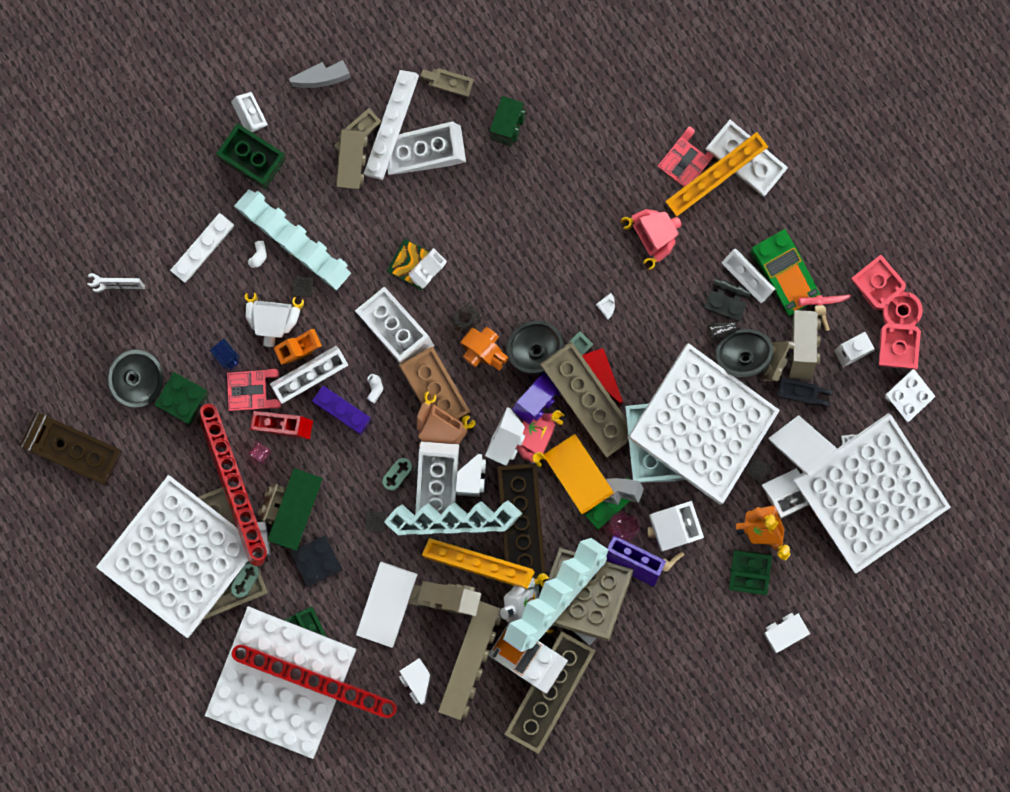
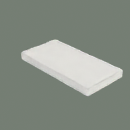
(760, 172)
(804, 446)
(386, 604)

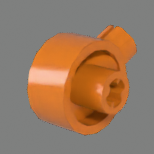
(482, 347)

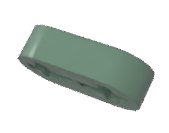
(393, 471)
(249, 583)

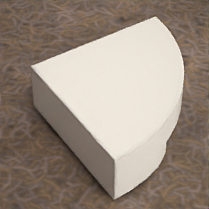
(607, 306)

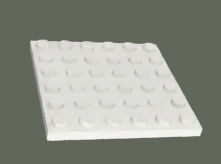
(703, 424)
(872, 494)
(176, 556)
(273, 706)

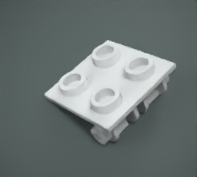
(910, 395)

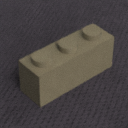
(351, 159)

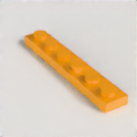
(716, 174)
(478, 563)

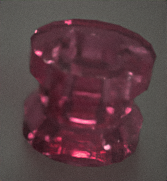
(259, 452)

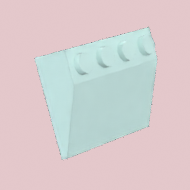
(645, 466)

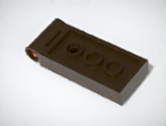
(79, 453)

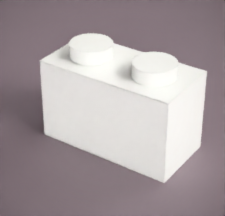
(786, 633)

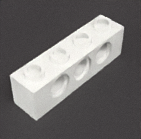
(309, 374)

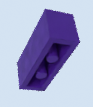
(535, 399)
(341, 410)
(644, 564)

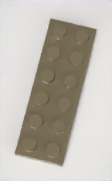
(587, 398)

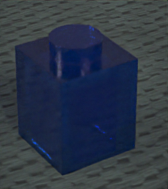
(225, 354)

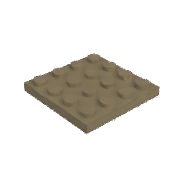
(598, 603)

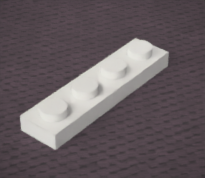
(202, 248)

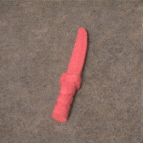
(819, 300)

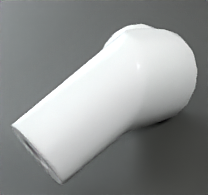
(260, 255)
(376, 387)

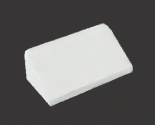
(249, 112)

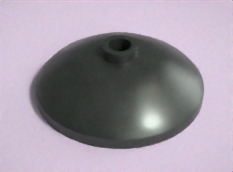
(531, 338)
(744, 346)
(146, 378)

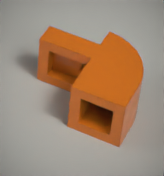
(297, 348)

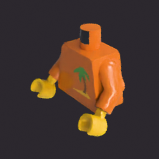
(765, 527)

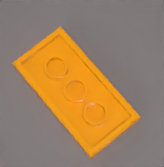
(578, 474)

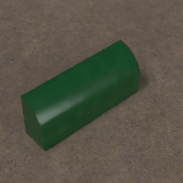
(295, 509)

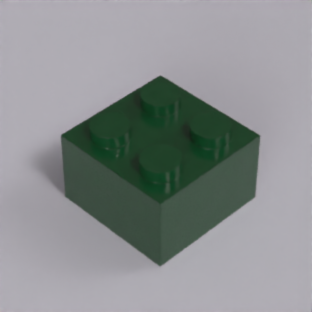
(507, 120)
(181, 398)

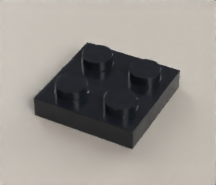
(316, 561)

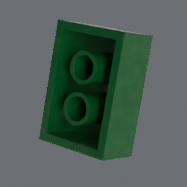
(251, 156)

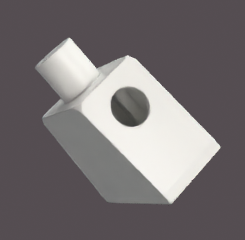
(854, 349)

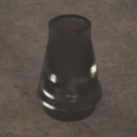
(720, 329)

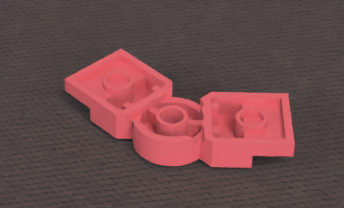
(885, 292)

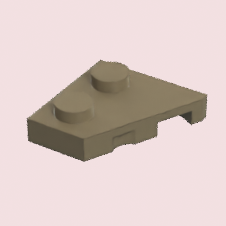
(774, 370)

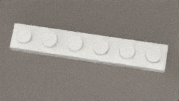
(391, 124)

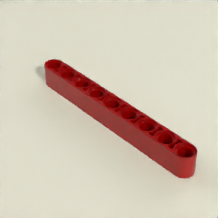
(232, 493)
(304, 680)

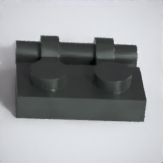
(725, 305)

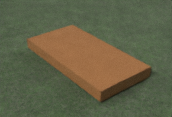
(427, 373)

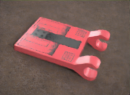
(684, 160)
(248, 390)

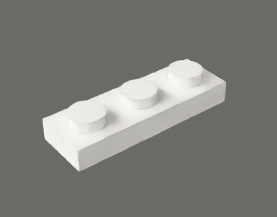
(748, 275)

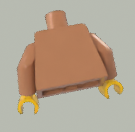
(439, 426)

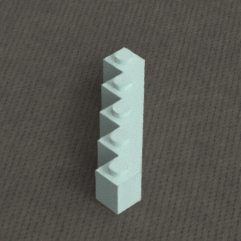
(293, 239)
(453, 519)
(556, 595)

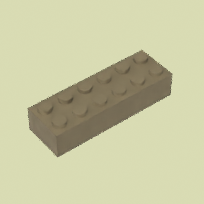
(469, 661)
(541, 710)

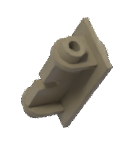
(272, 496)

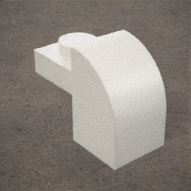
(427, 268)

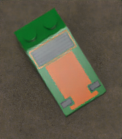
(785, 270)

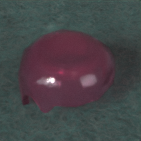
(624, 526)

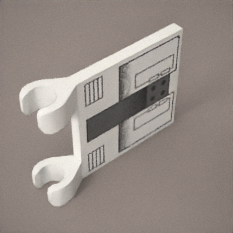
(115, 283)

